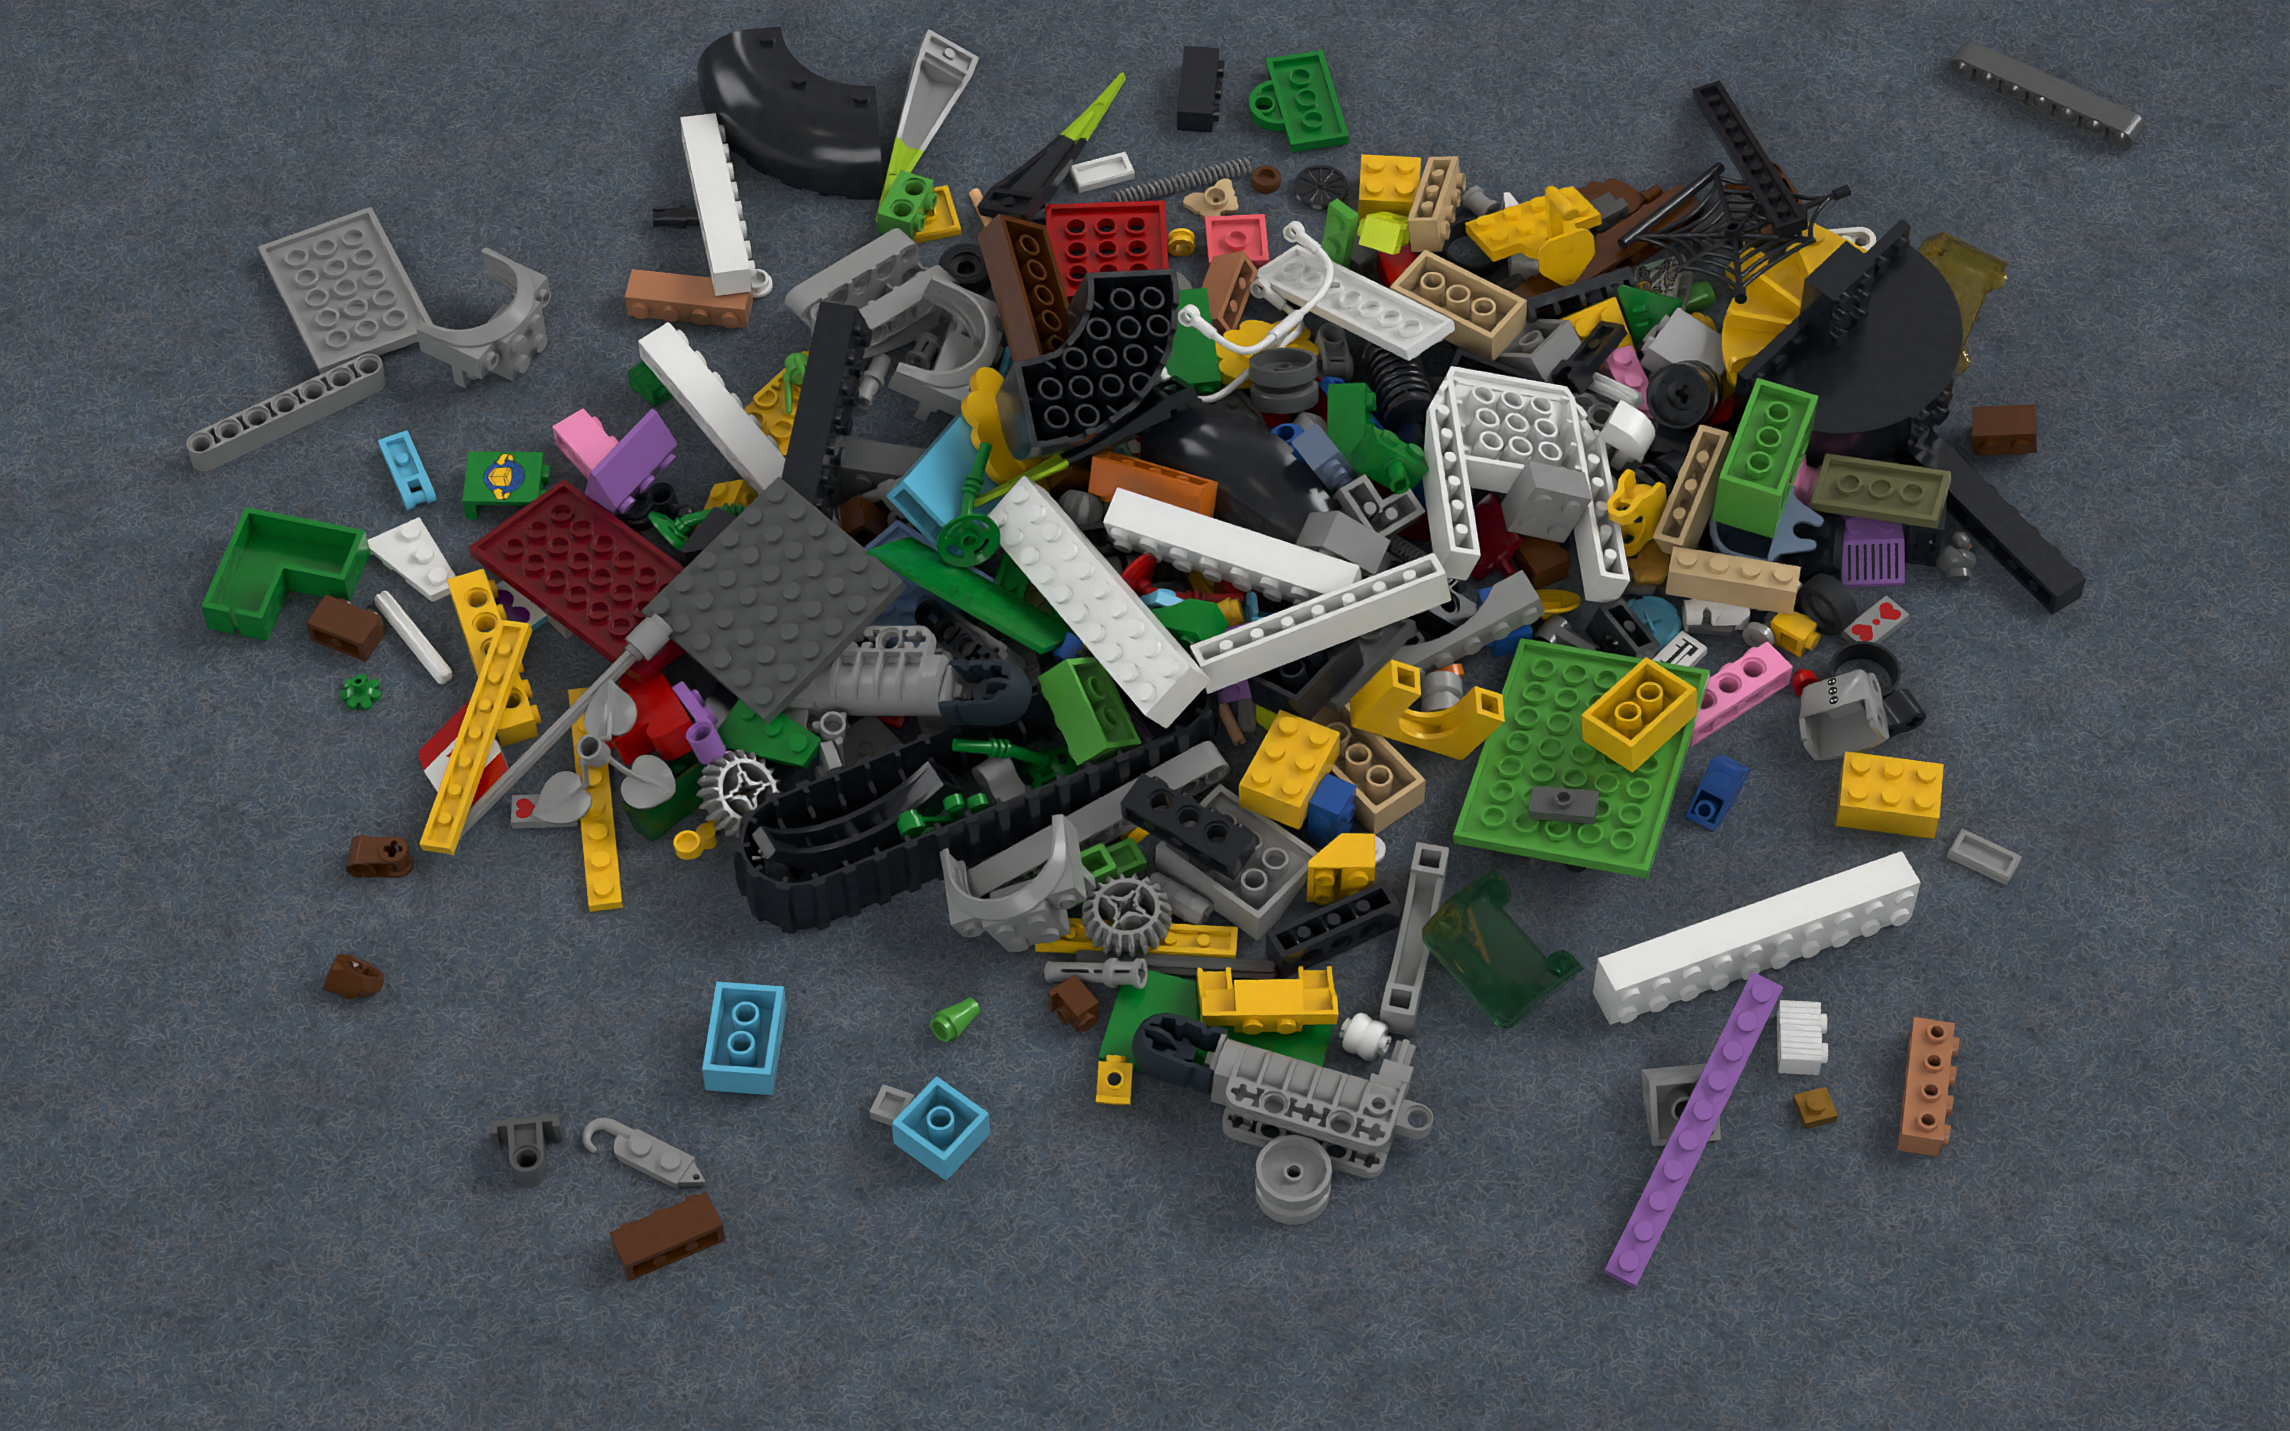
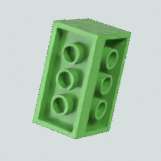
(1765, 458)

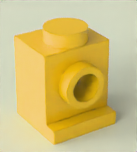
(1795, 632)
(1121, 1093)

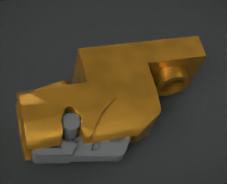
(1648, 570)

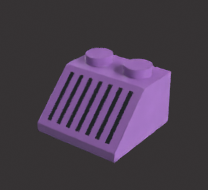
(1872, 553)

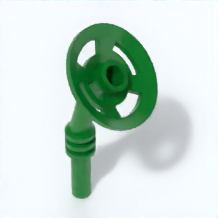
(676, 530)
(966, 530)
(1040, 765)

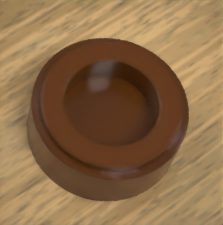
(1266, 179)

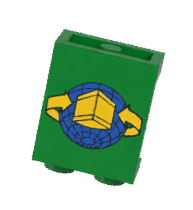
(503, 479)

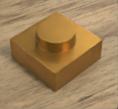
(1815, 1107)

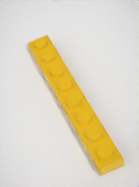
(475, 737)
(598, 829)

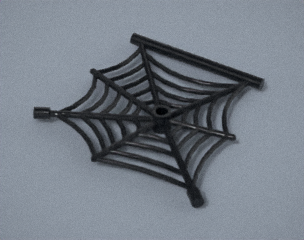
(1734, 229)

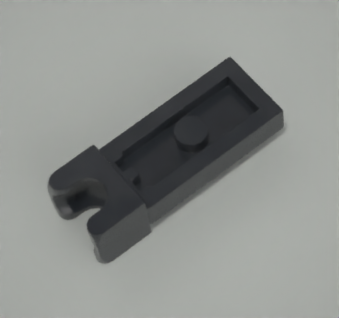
(1589, 356)

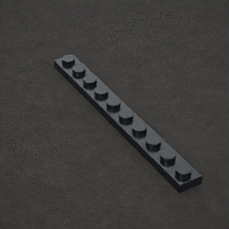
(1750, 160)

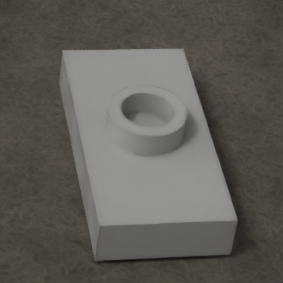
(827, 759)

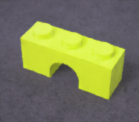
(1384, 232)

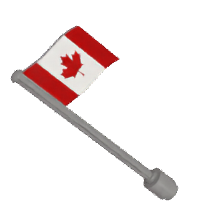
(497, 776)

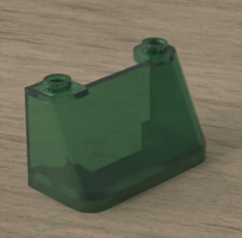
(1493, 954)

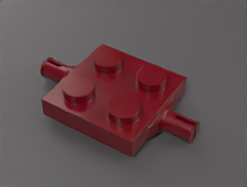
(1494, 540)

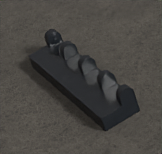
(1578, 292)

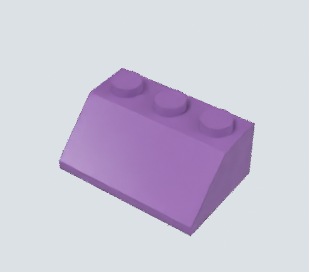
(632, 465)

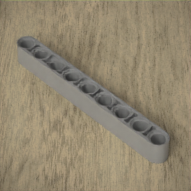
(1096, 822)

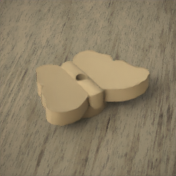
(1214, 202)

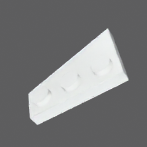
(415, 557)

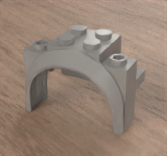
(507, 339)
(958, 354)
(1028, 910)

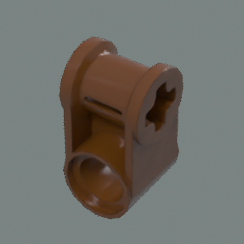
(376, 857)

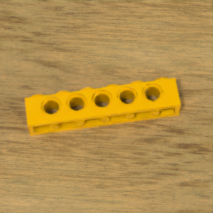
(466, 592)

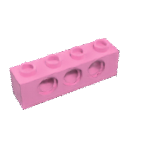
(1769, 675)

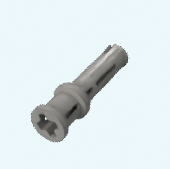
(1110, 972)

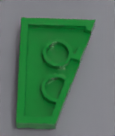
(779, 742)

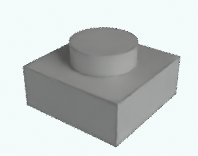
(889, 1104)

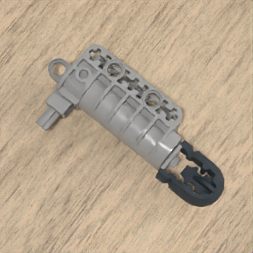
(913, 683)
(1286, 1090)

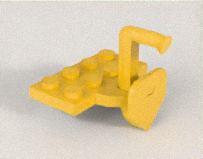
(1542, 229)

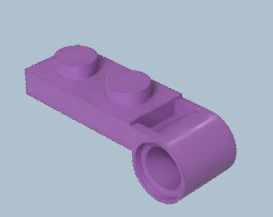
(702, 734)

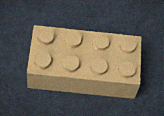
(1482, 312)
(1383, 779)

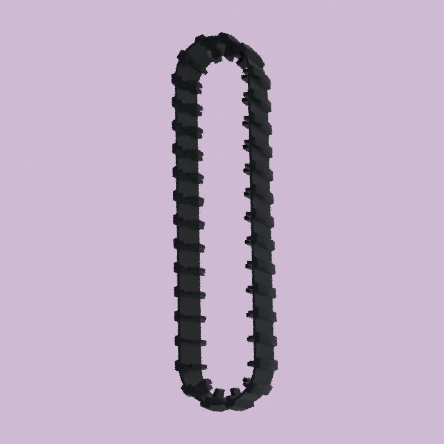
(968, 839)

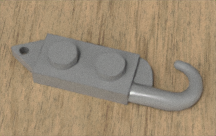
(647, 1154)

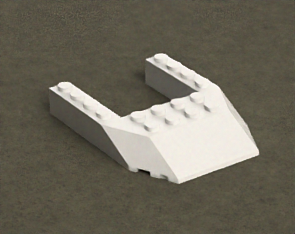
(1481, 438)

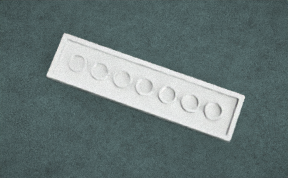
(1357, 303)

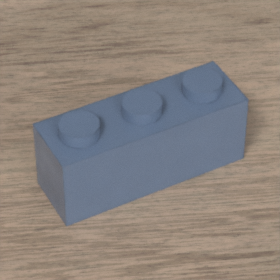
(1324, 458)

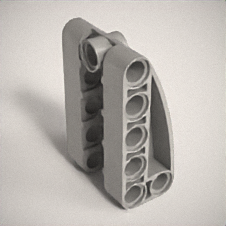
(884, 285)

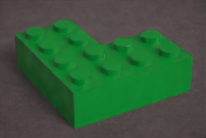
(275, 556)

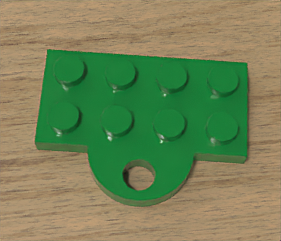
(1300, 102)

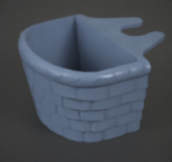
(1746, 544)

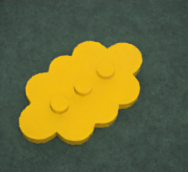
(1249, 334)
(982, 415)

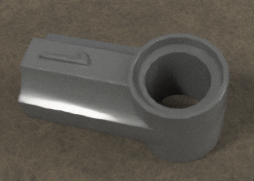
(1559, 631)

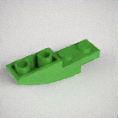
(1113, 860)

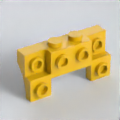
(1267, 1004)

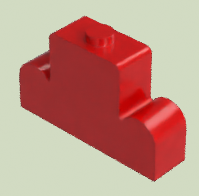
(659, 721)

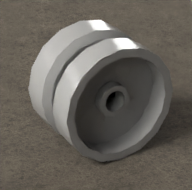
(1293, 1179)

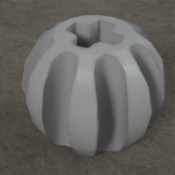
(1081, 507)

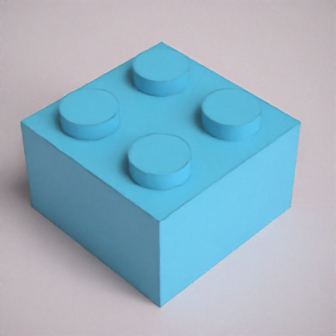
(941, 1128)

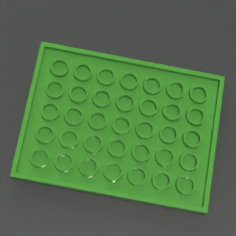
(1544, 747)

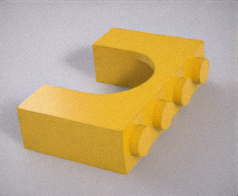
(1453, 732)

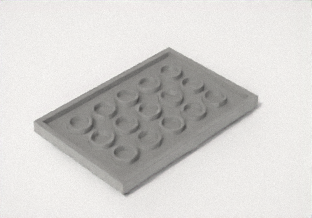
(345, 289)

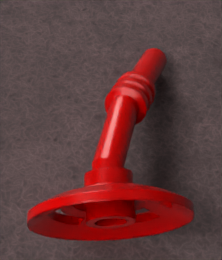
(1140, 581)

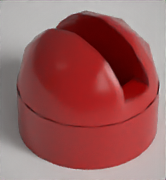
(1801, 679)

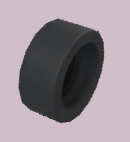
(1840, 606)

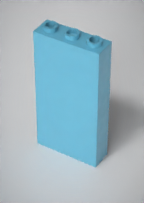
(932, 486)

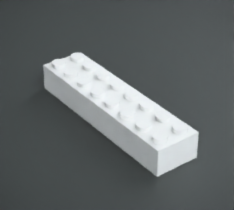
(1223, 550)

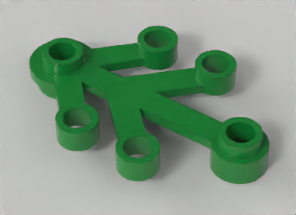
(915, 825)

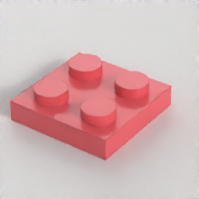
(1237, 234)

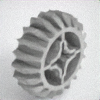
(736, 774)
(1121, 904)

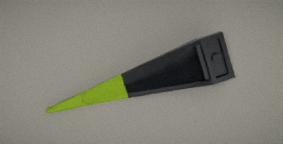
(1038, 179)
(1150, 415)

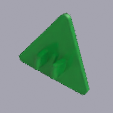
(1645, 309)

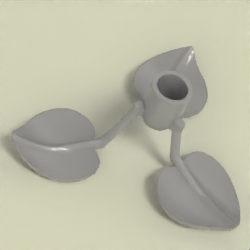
(647, 783)

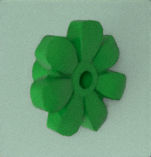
(360, 692)

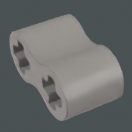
(998, 779)

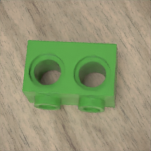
(907, 204)

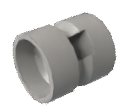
(1440, 691)

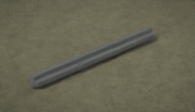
(1188, 964)

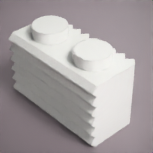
(1800, 1037)

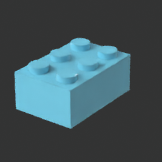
(744, 1038)

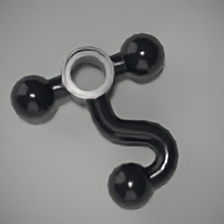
(661, 500)

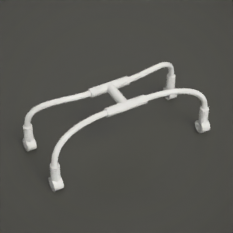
(1278, 336)

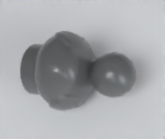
(1956, 559)

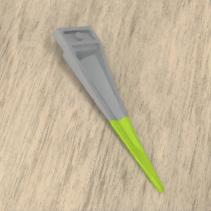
(933, 87)

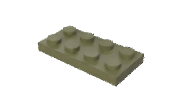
(1881, 490)

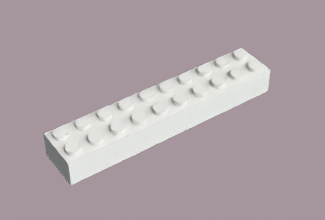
(1097, 603)
(1755, 938)

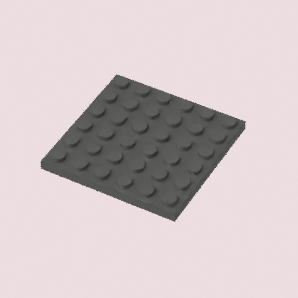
(774, 599)

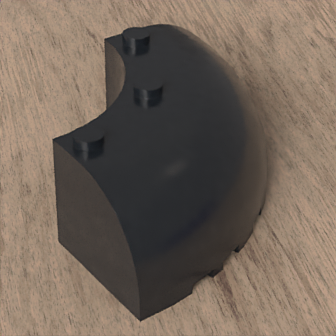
(791, 119)
(1108, 365)
(1255, 472)

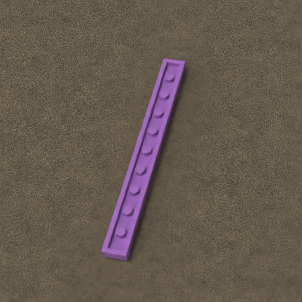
(1693, 1130)

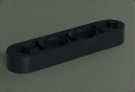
(960, 637)

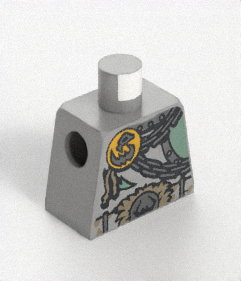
(1663, 279)

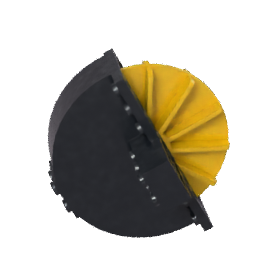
(1860, 332)

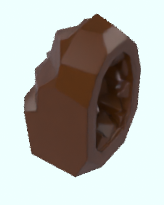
(353, 977)

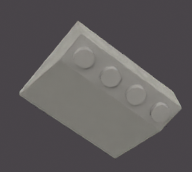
(1265, 882)

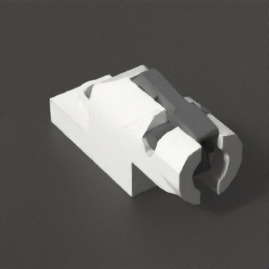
(1713, 617)

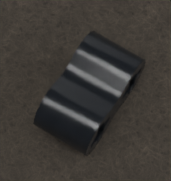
(1902, 712)

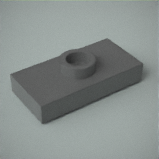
(1564, 804)

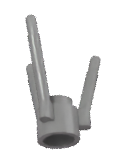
(833, 727)

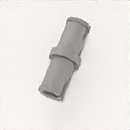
(873, 380)

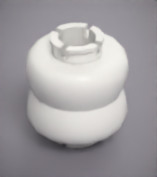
(1365, 1037)

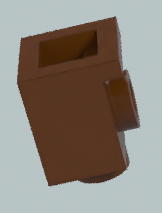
(1074, 1004)

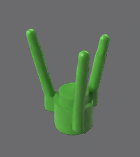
(795, 367)

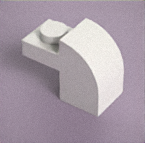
(1629, 433)

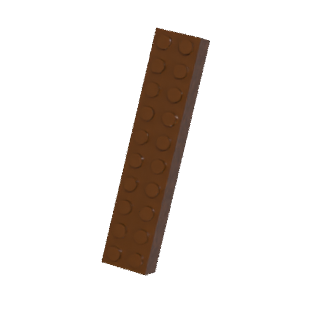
(1030, 305)

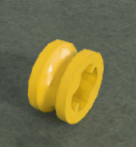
(1181, 242)

